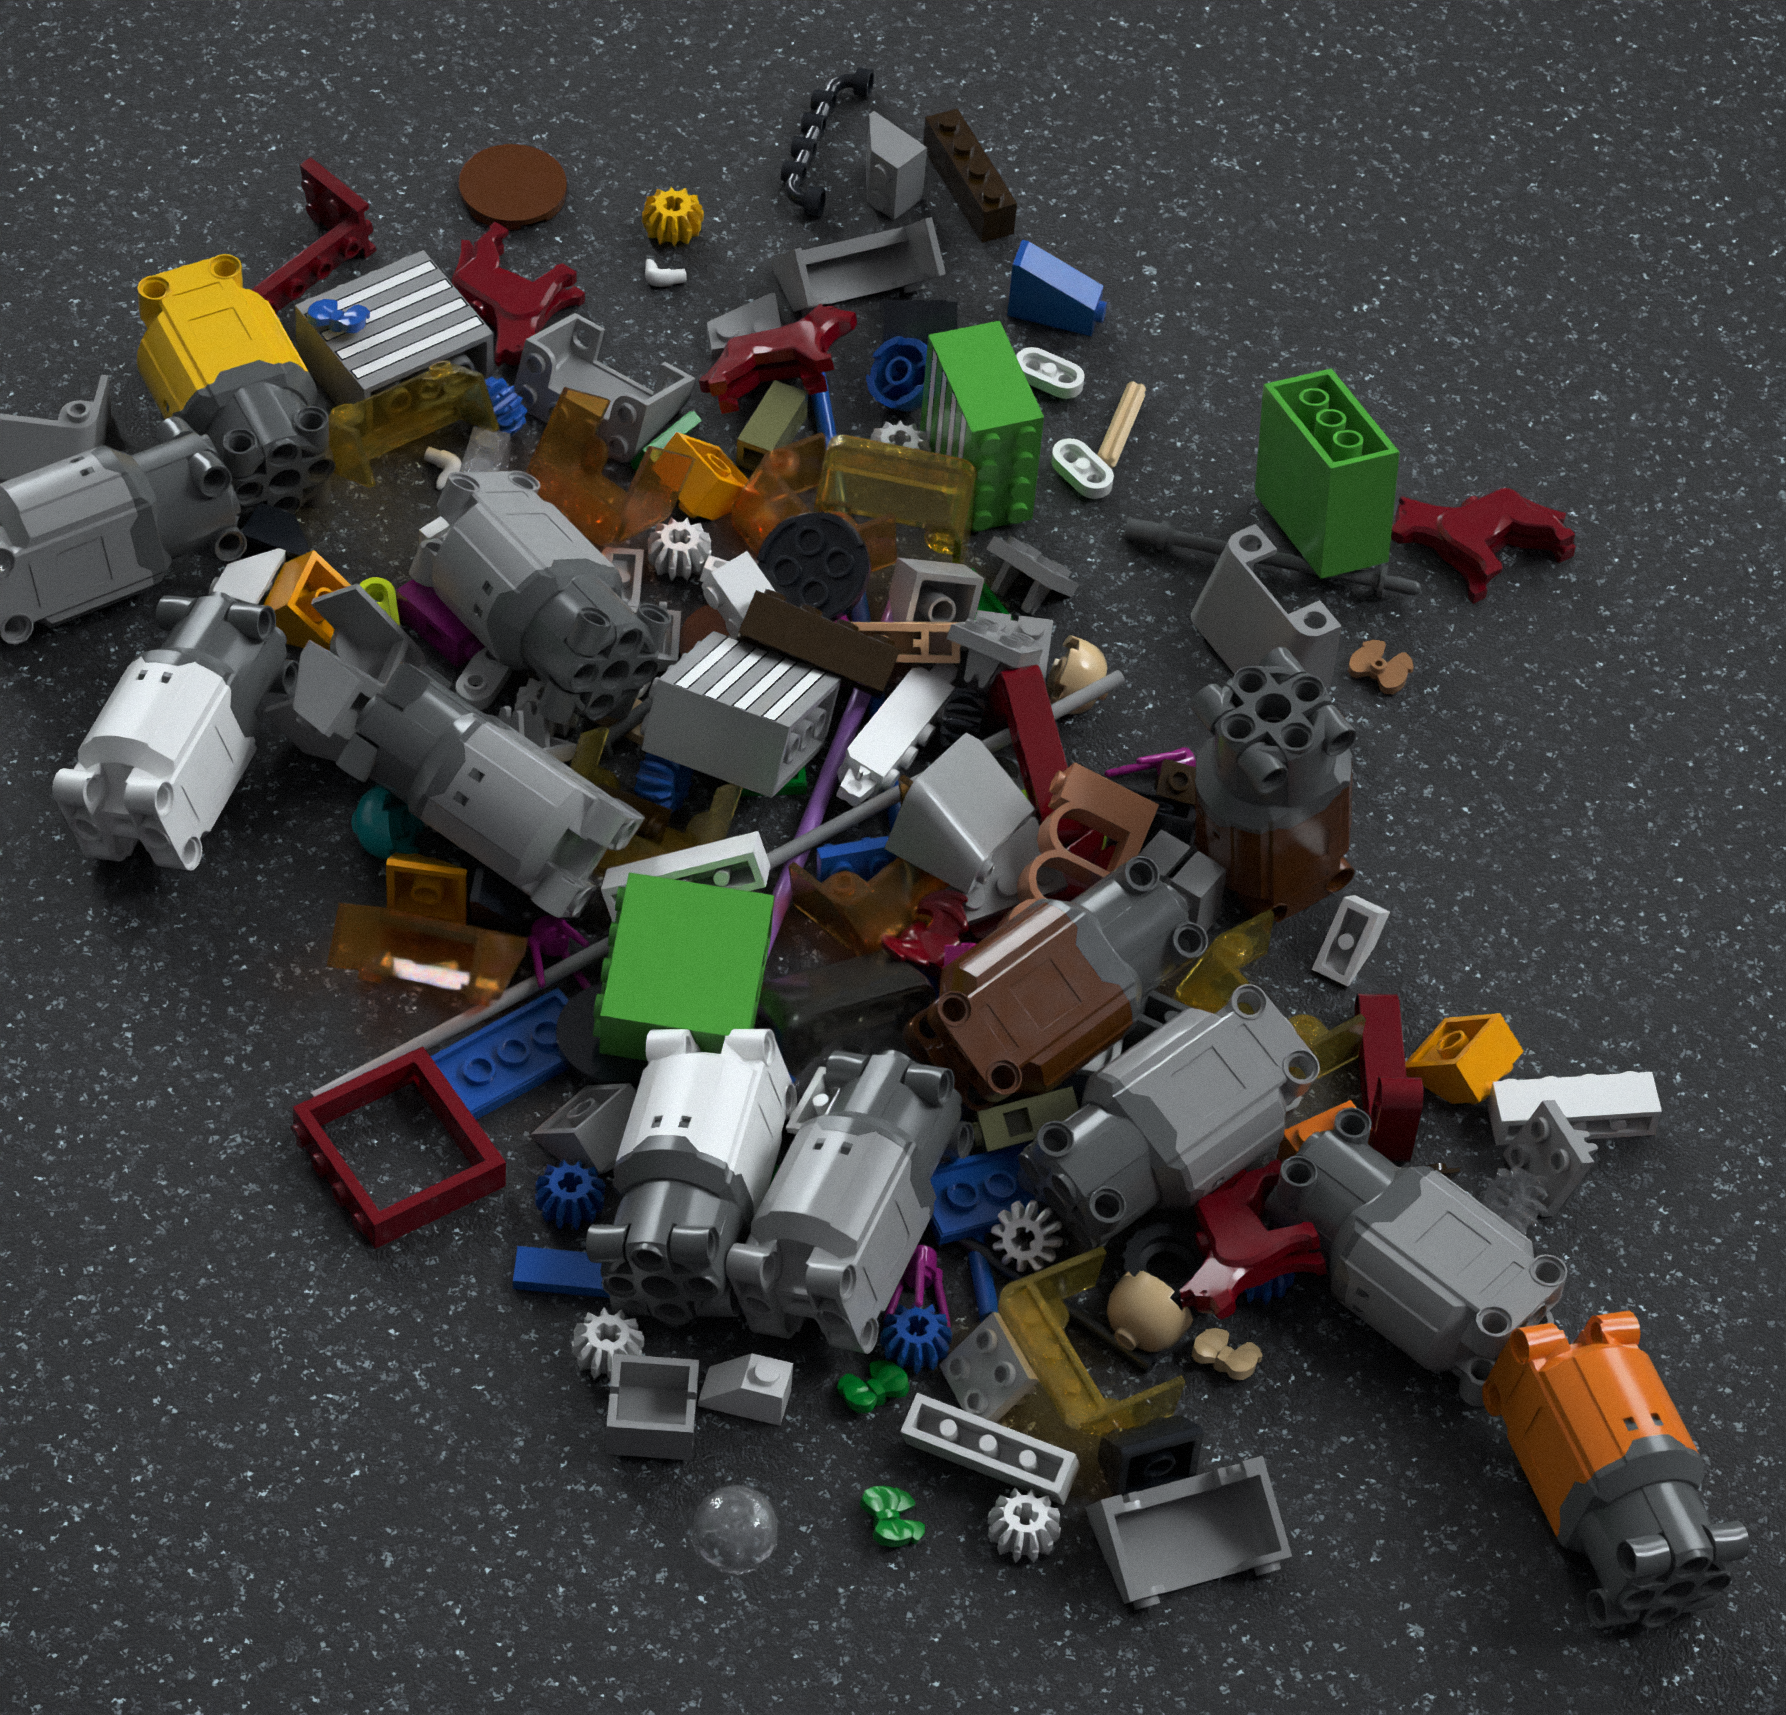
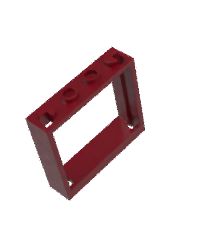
(428, 1205)

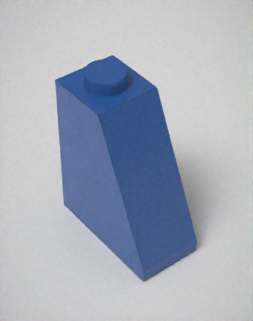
(1053, 292)

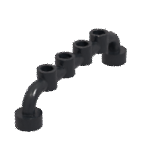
(814, 126)

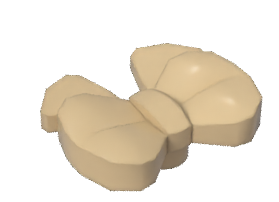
(1213, 1348)

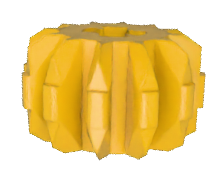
(672, 216)

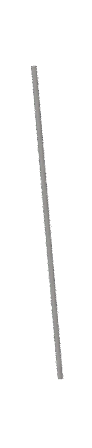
(776, 857)

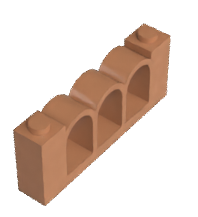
(1098, 805)

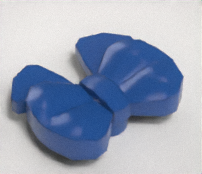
(326, 313)

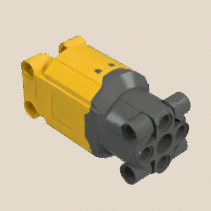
(235, 375)

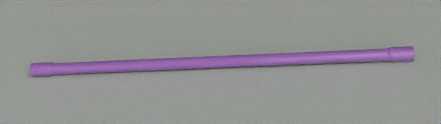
(822, 793)

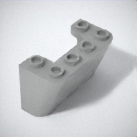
(635, 413)
(1248, 622)

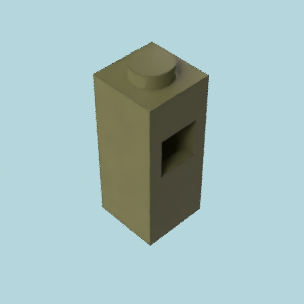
(772, 424)
(1021, 1120)

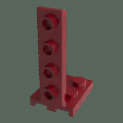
(342, 213)

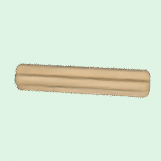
(1122, 423)

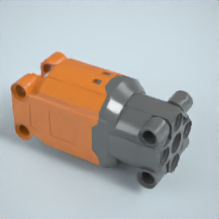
(1613, 1469)

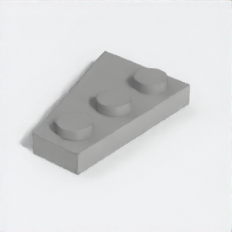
(1000, 891)

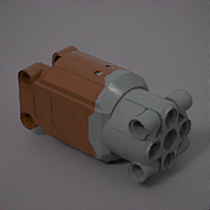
(1275, 786)
(1055, 986)

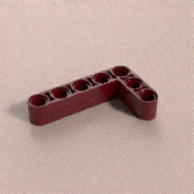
(1023, 705)
(1386, 1092)

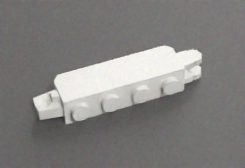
(895, 732)

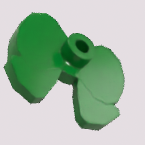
(886, 1381)
(886, 1506)

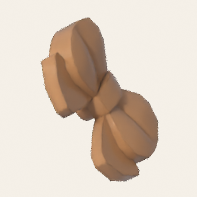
(1369, 662)

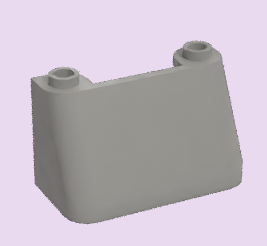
(959, 815)
(1190, 1531)

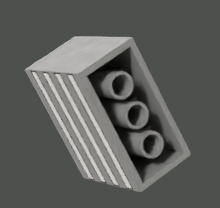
(411, 325)
(740, 713)

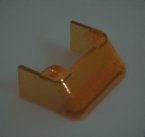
(570, 476)
(773, 497)
(861, 910)
(425, 950)

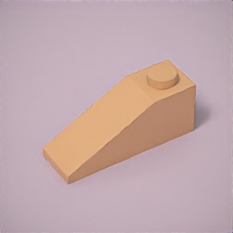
(917, 640)

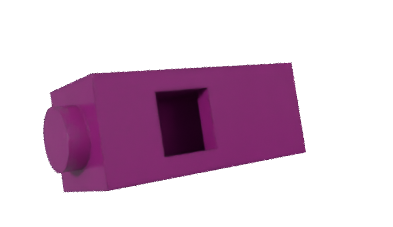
(436, 623)

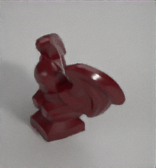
(926, 945)

